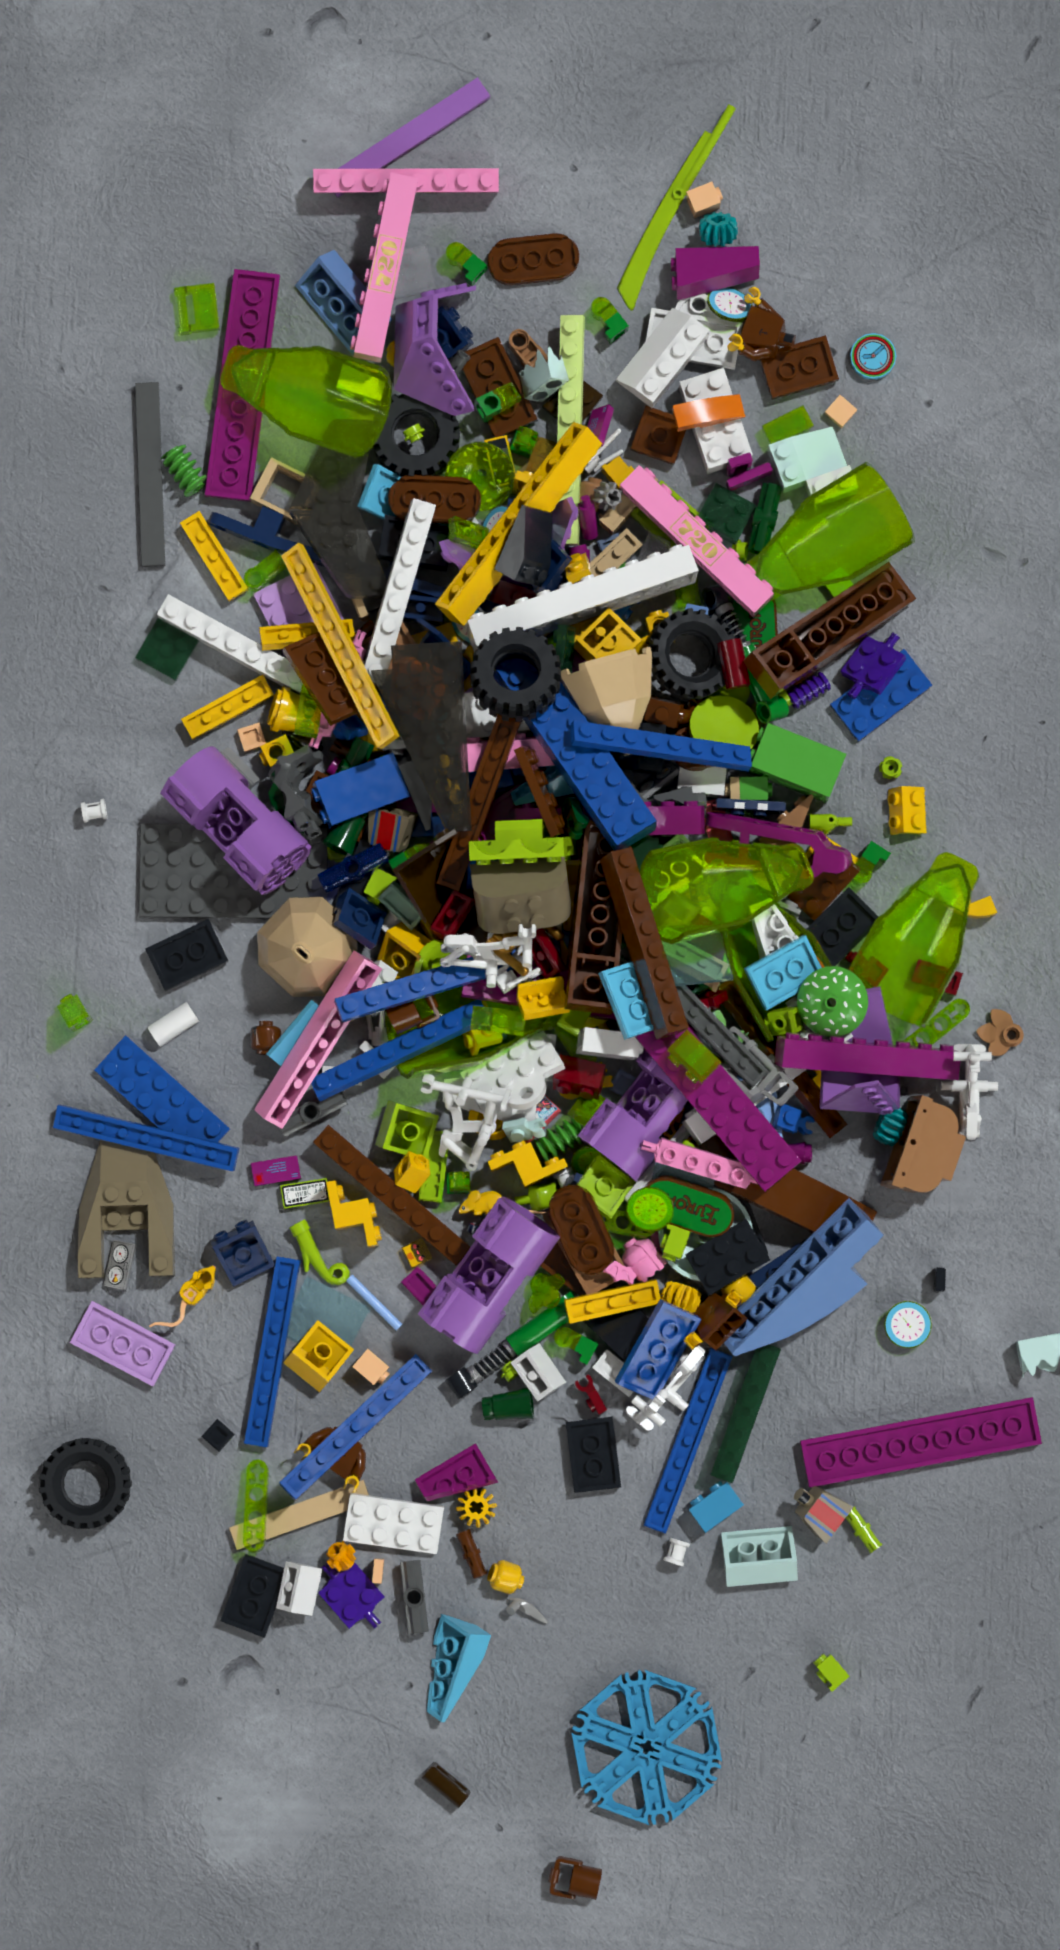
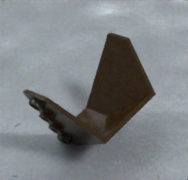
(420, 877)

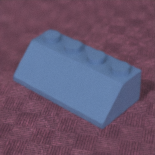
(334, 295)

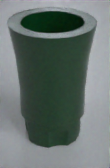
(345, 835)
(509, 1405)

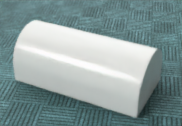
(173, 1024)

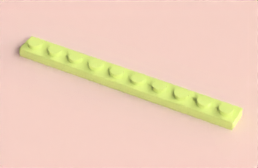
(571, 396)

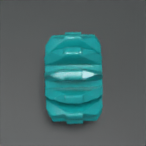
(718, 229)
(890, 1127)

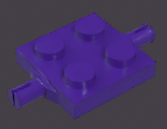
(873, 665)
(351, 1595)

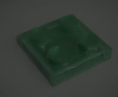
(726, 513)
(565, 639)
(167, 649)

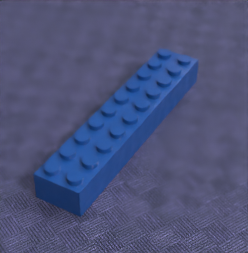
(588, 771)

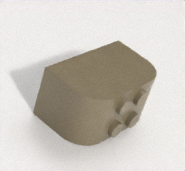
(520, 895)

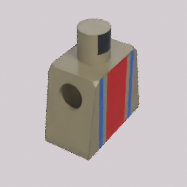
(391, 828)
(821, 1511)

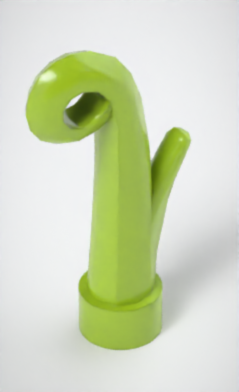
(312, 1255)

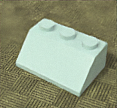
(759, 1556)

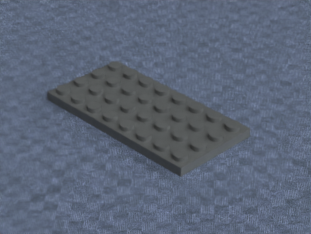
(189, 877)

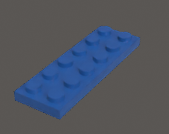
(158, 1093)

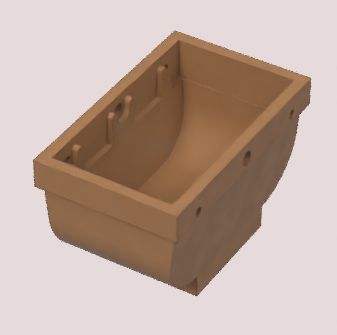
(928, 1150)

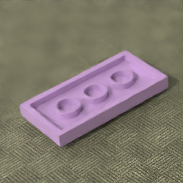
(122, 1343)

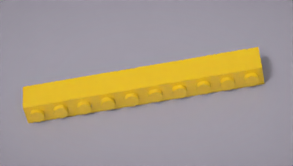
(540, 492)

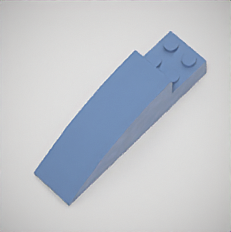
(809, 1282)

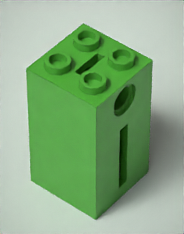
(796, 762)

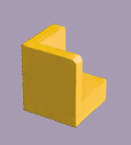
(616, 471)

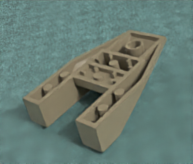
(125, 1194)

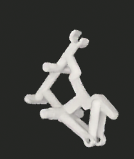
(483, 952)
(970, 1087)
(452, 1137)
(689, 1364)

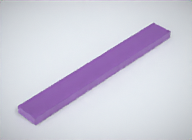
(420, 128)

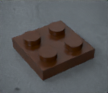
(658, 436)

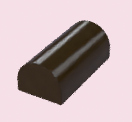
(446, 1784)

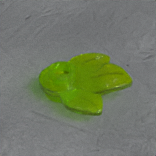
(545, 1291)

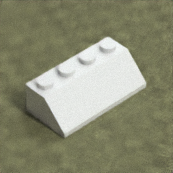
(663, 356)

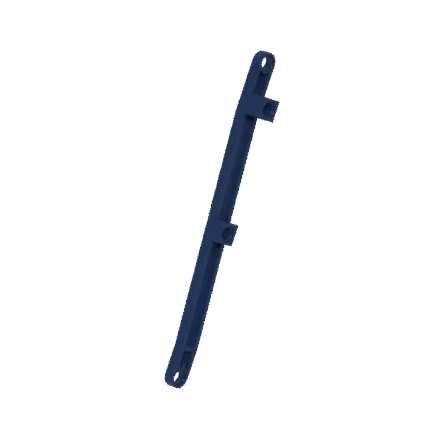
(266, 534)

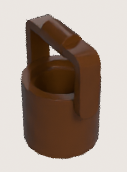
(407, 1016)
(583, 1882)

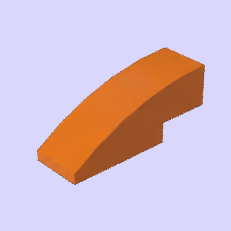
(708, 412)

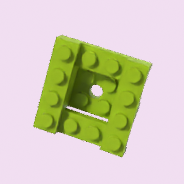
(523, 840)

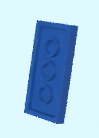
(872, 710)
(657, 1349)

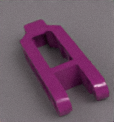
(826, 856)

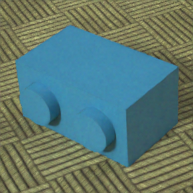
(715, 1506)

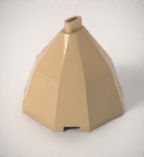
(612, 688)
(305, 926)

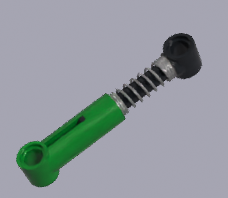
(721, 602)
(516, 1344)

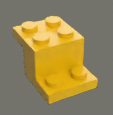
(604, 636)
(526, 1163)
(353, 1213)

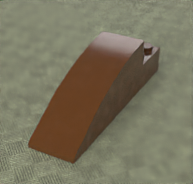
(828, 631)
(594, 929)
(792, 1198)

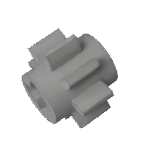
(607, 495)

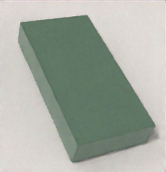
(400, 905)

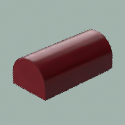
(732, 659)
(452, 915)
(546, 955)

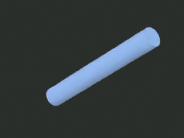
(373, 1302)

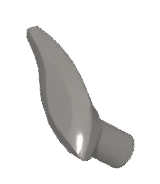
(526, 1607)

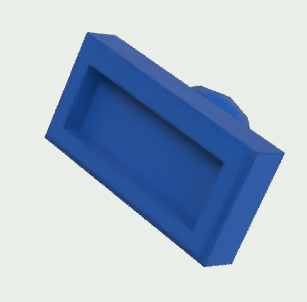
(350, 728)

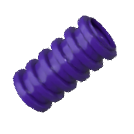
(810, 689)

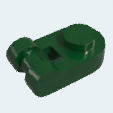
(574, 817)

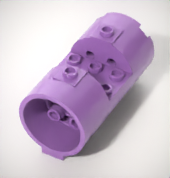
(218, 801)
(638, 1116)
(505, 1251)

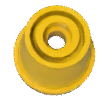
(283, 710)

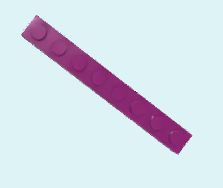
(670, 818)
(865, 1057)

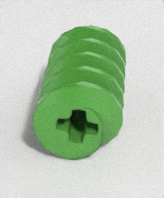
(184, 470)
(559, 1139)

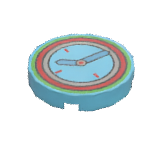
(873, 356)

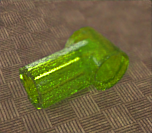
(266, 569)

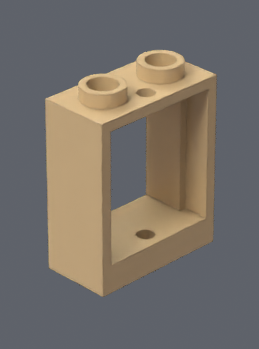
(266, 480)

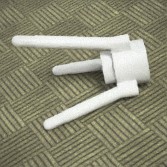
(593, 464)
(508, 980)
(378, 1036)

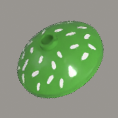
(850, 1001)

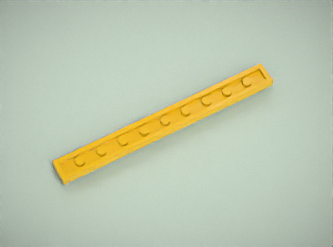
(340, 646)

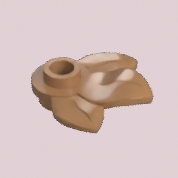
(996, 1032)

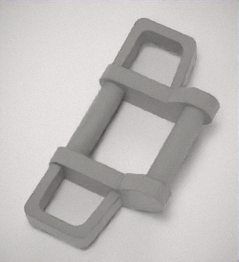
(769, 1081)

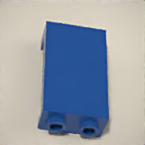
(359, 790)

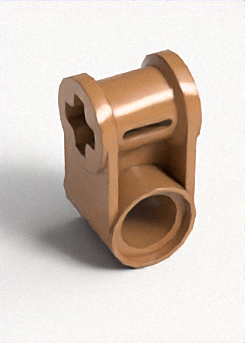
(526, 352)

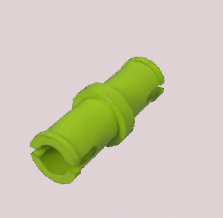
(863, 1530)

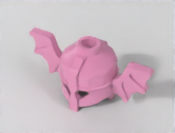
(640, 1260)

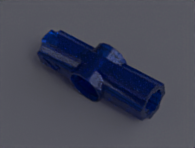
(339, 874)

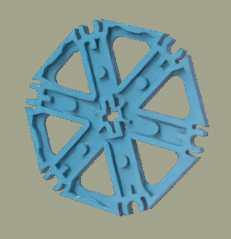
(650, 1769)

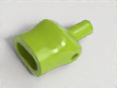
(822, 822)
(538, 1196)

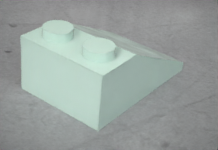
(805, 457)

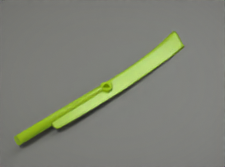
(640, 261)

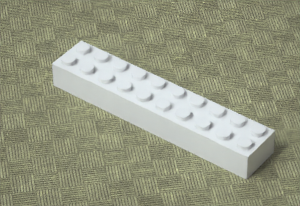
(591, 596)

